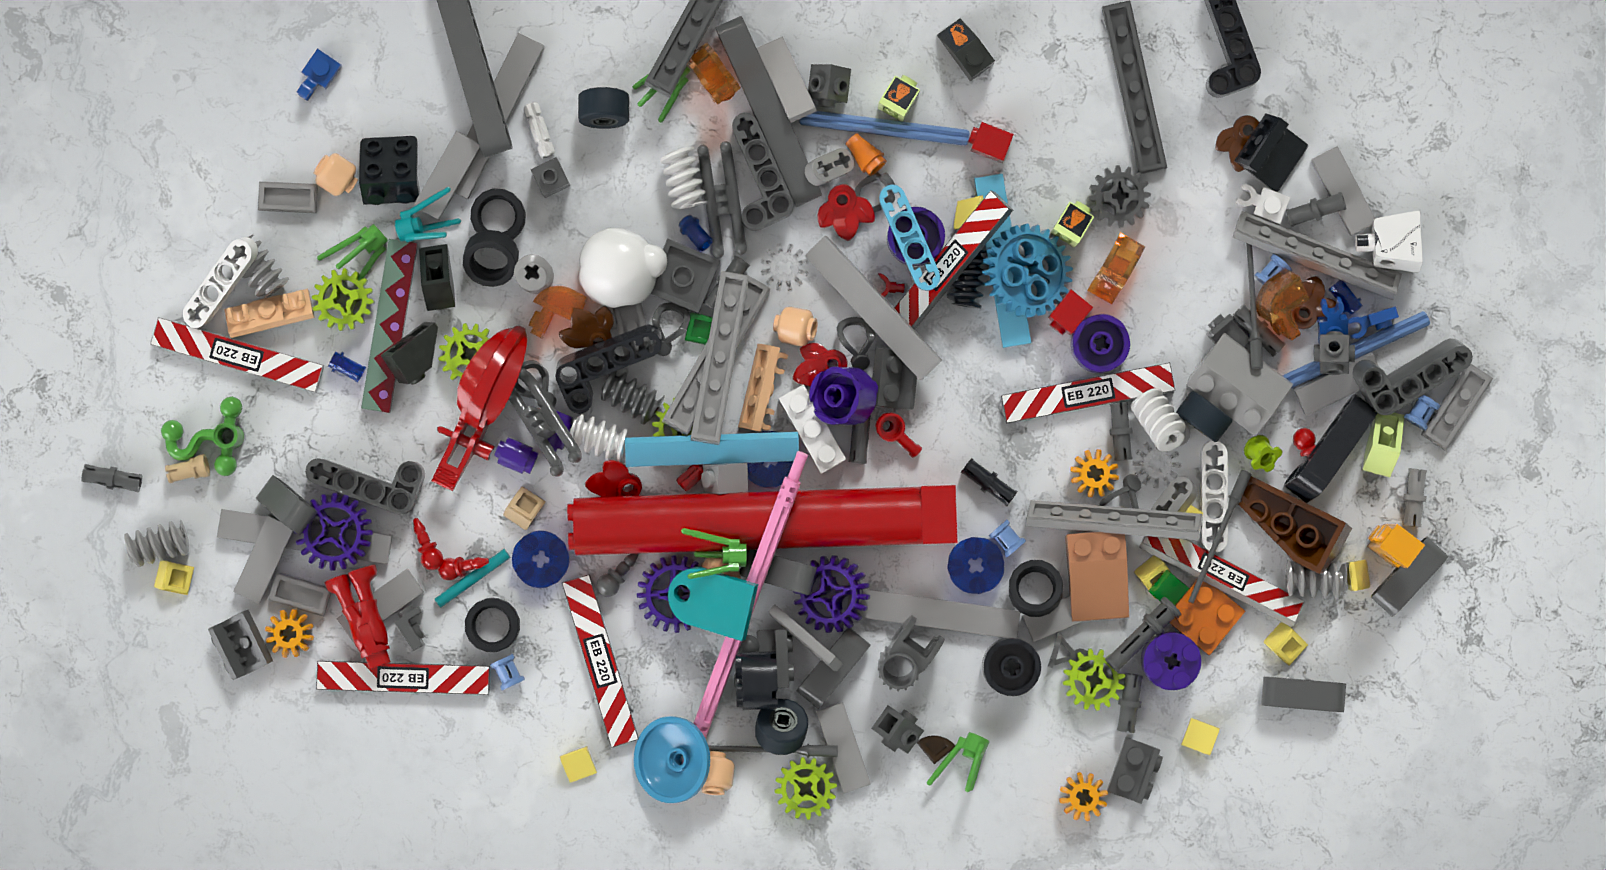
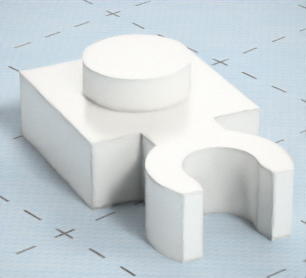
(1267, 204)

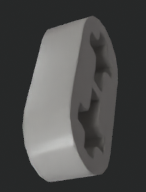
(827, 161)
(1173, 500)

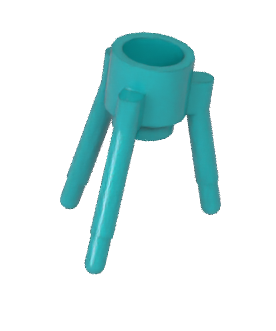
(411, 228)

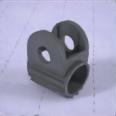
(905, 646)

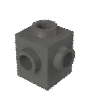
(829, 84)
(1334, 353)
(898, 729)

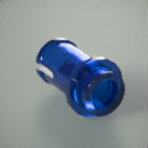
(690, 226)
(1349, 300)
(346, 366)

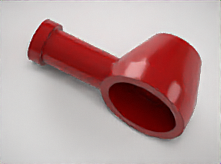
(896, 433)

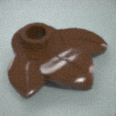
(1233, 139)
(1316, 292)
(587, 327)

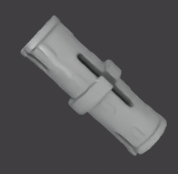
(1414, 497)

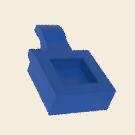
(320, 71)
(1380, 319)

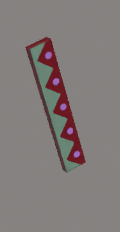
(389, 323)

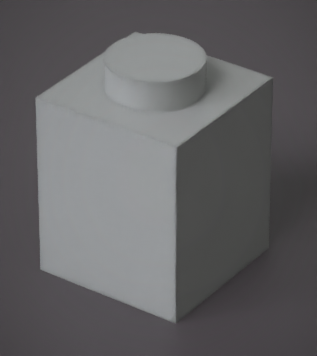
(725, 478)

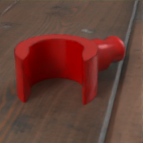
(891, 287)

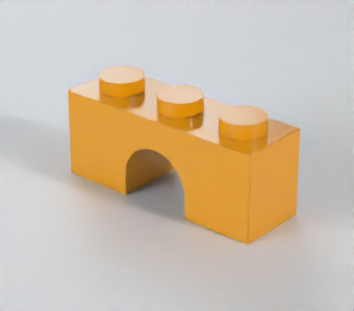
(1395, 545)

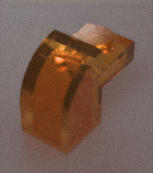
(713, 74)
(1116, 268)
(554, 300)
(1277, 300)

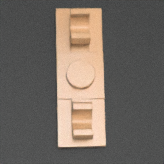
(269, 313)
(760, 387)

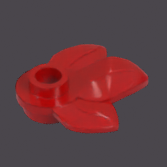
(845, 216)
(816, 361)
(613, 481)

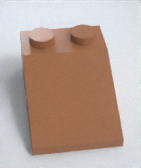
(1097, 576)

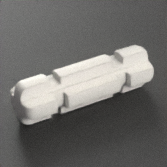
(539, 130)

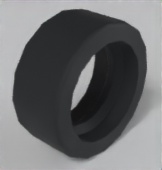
(492, 194)
(487, 276)
(1035, 610)
(470, 624)

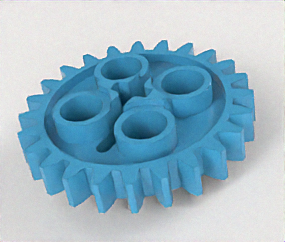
(1018, 293)

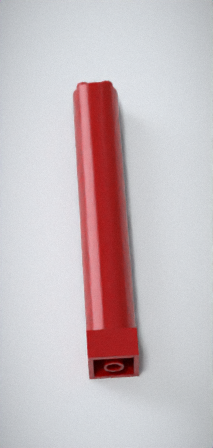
(814, 521)

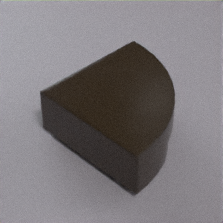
(935, 747)

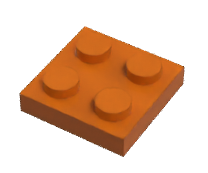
(1208, 617)

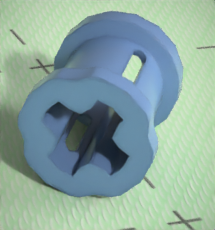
(1275, 263)
(1422, 412)
(1007, 538)
(512, 670)

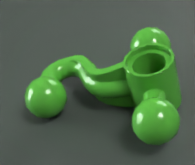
(225, 463)

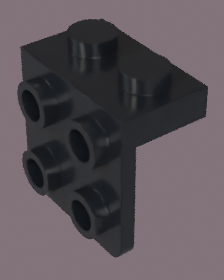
(389, 170)

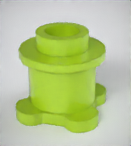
(1261, 453)

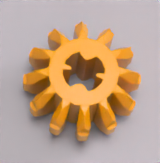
(1098, 464)
(294, 642)
(1092, 792)

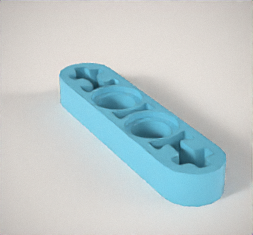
(913, 236)

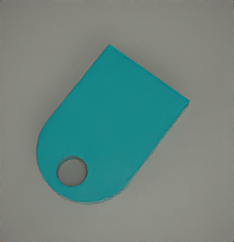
(715, 603)

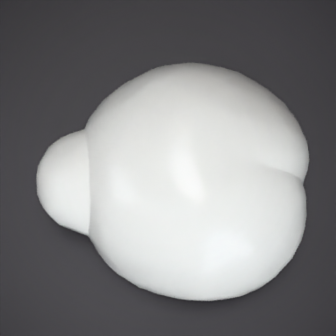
(619, 267)

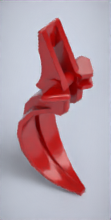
(481, 399)

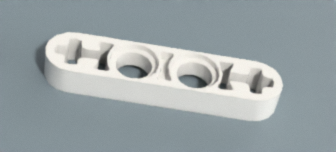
(223, 285)
(1209, 496)

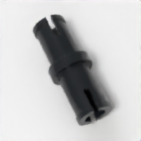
(989, 482)

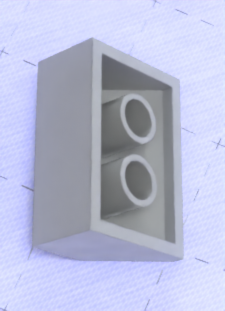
(1237, 389)

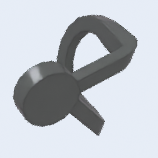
(885, 179)
(666, 346)
(859, 359)
(545, 382)
(1131, 485)
(1053, 661)

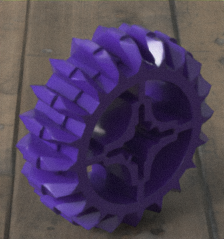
(348, 553)
(829, 583)
(655, 594)

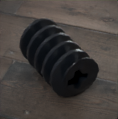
(967, 284)

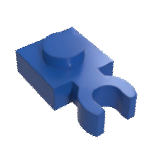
(1333, 319)

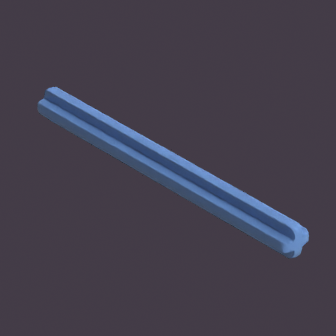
(886, 127)
(1365, 345)

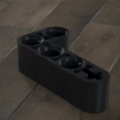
(1234, 61)
(611, 363)
(1332, 450)

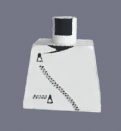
(1394, 242)

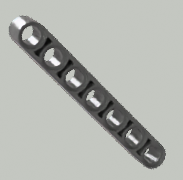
(475, 76)
(767, 109)

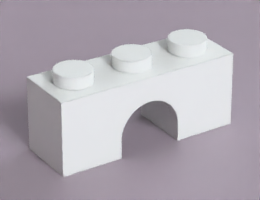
(812, 430)

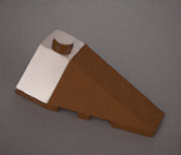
(1298, 528)

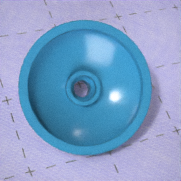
(659, 759)

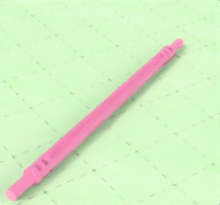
(756, 575)

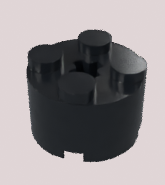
(1023, 678)
(758, 680)

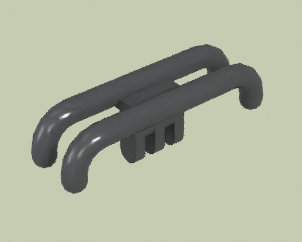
(722, 199)
(544, 423)

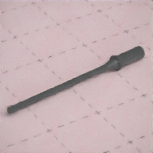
(1255, 339)
(1234, 500)
(807, 750)

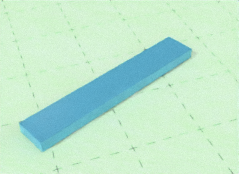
(1013, 329)
(732, 449)

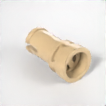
(195, 467)

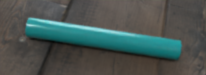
(472, 578)

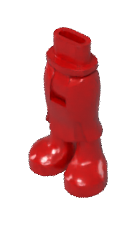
(363, 616)

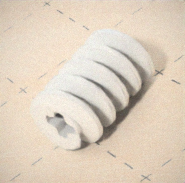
(683, 178)
(1159, 419)
(599, 437)

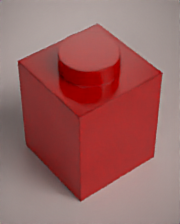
(990, 142)
(1069, 313)

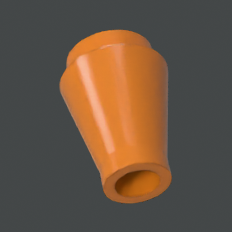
(866, 155)

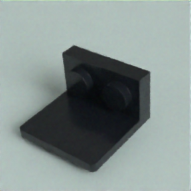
(1271, 152)

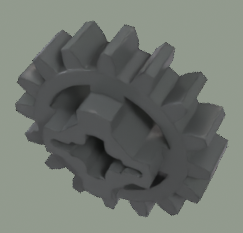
(1106, 196)

